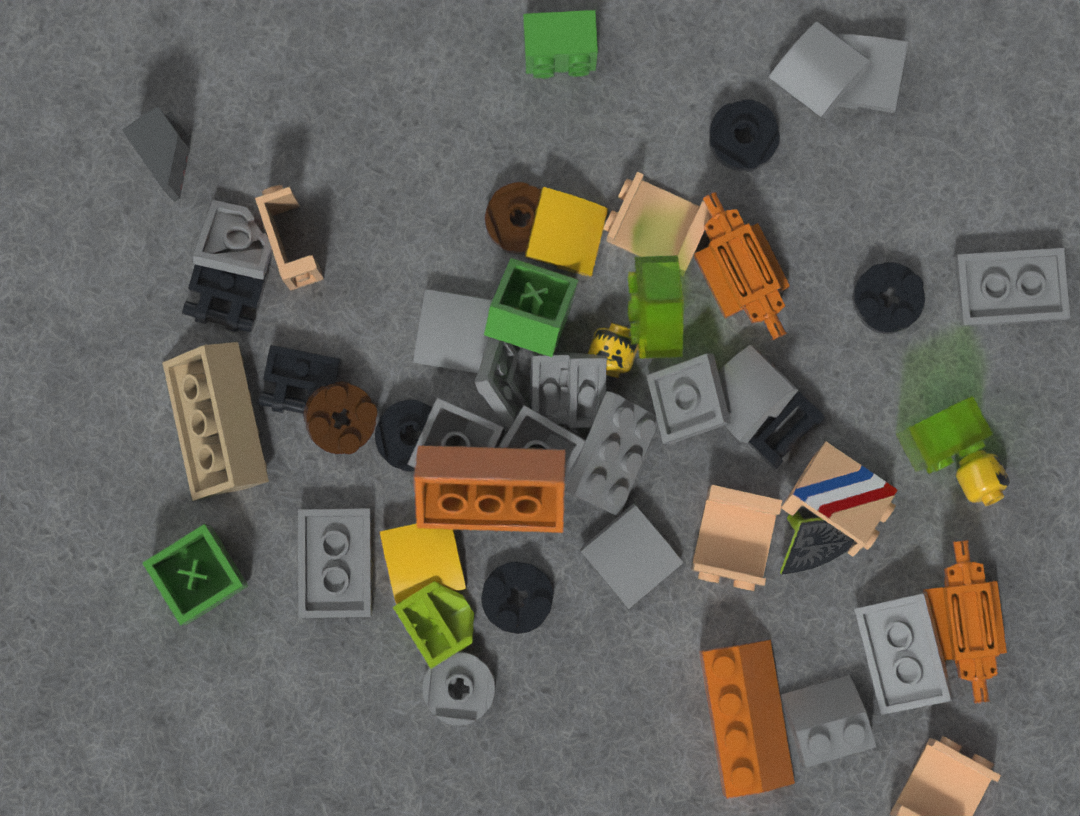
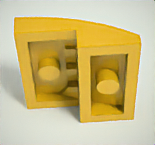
(566, 231)
(421, 557)

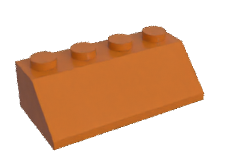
(490, 489)
(746, 718)

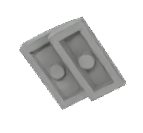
(820, 69)
(881, 81)
(452, 330)
(567, 387)
(753, 392)
(631, 556)

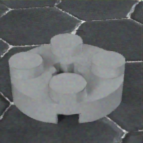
(443, 702)

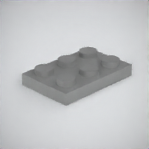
(1012, 287)
(612, 454)
(334, 563)
(904, 653)

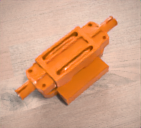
(741, 268)
(969, 621)

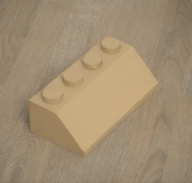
(215, 420)

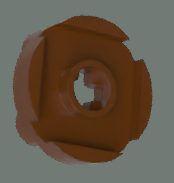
(501, 210)
(335, 398)

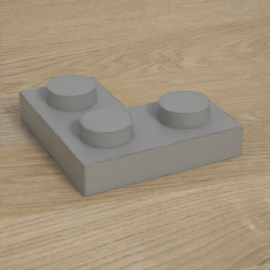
(496, 382)

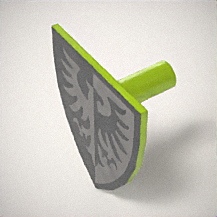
(813, 544)

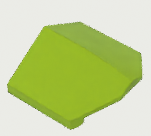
(437, 622)

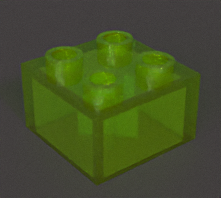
(656, 307)
(948, 432)

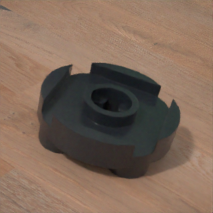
(738, 116)
(871, 308)
(393, 425)
(536, 605)

